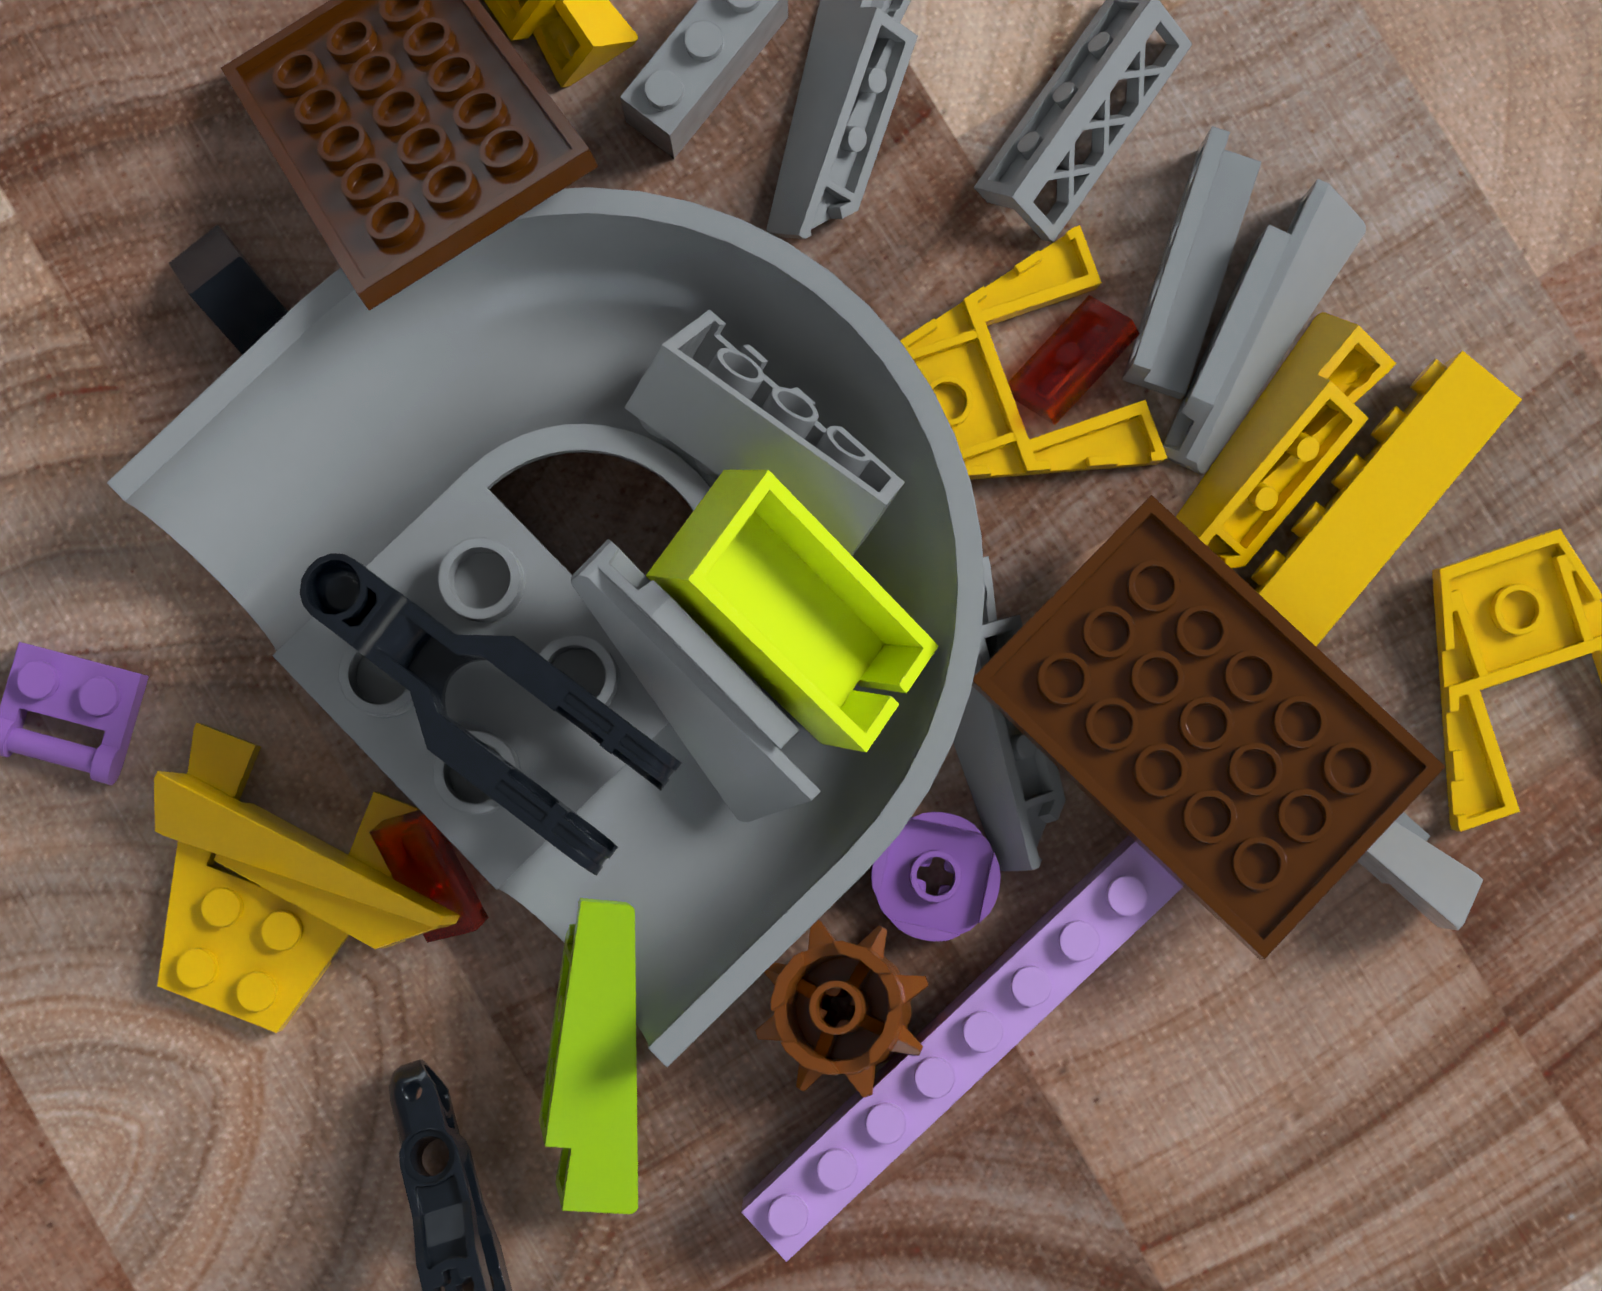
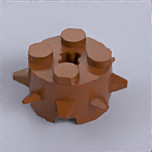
(807, 1024)

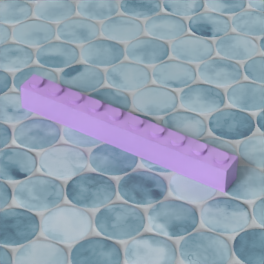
(959, 1047)

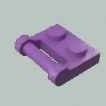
(73, 692)

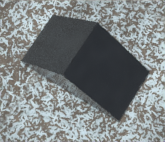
(228, 289)

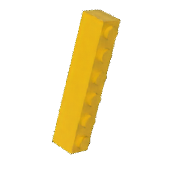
(1384, 494)

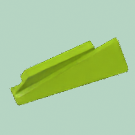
(593, 1063)

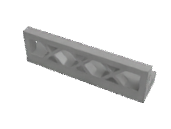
(1079, 101)
(1192, 267)

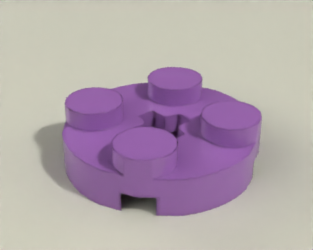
(954, 907)

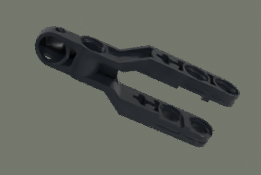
(425, 657)
(448, 1211)

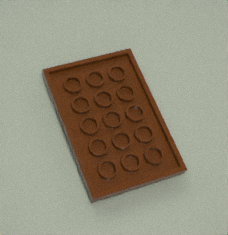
(406, 132)
(1207, 727)

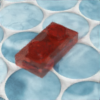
(1072, 359)
(427, 863)

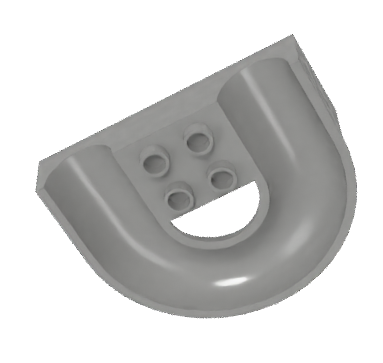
(526, 348)

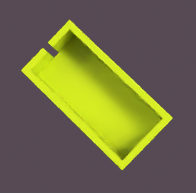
(793, 608)

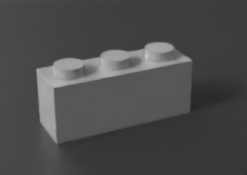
(698, 68)

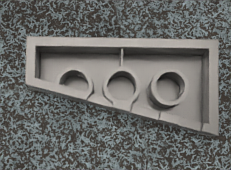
(737, 418)

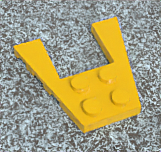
(974, 392)
(1495, 623)
(234, 939)

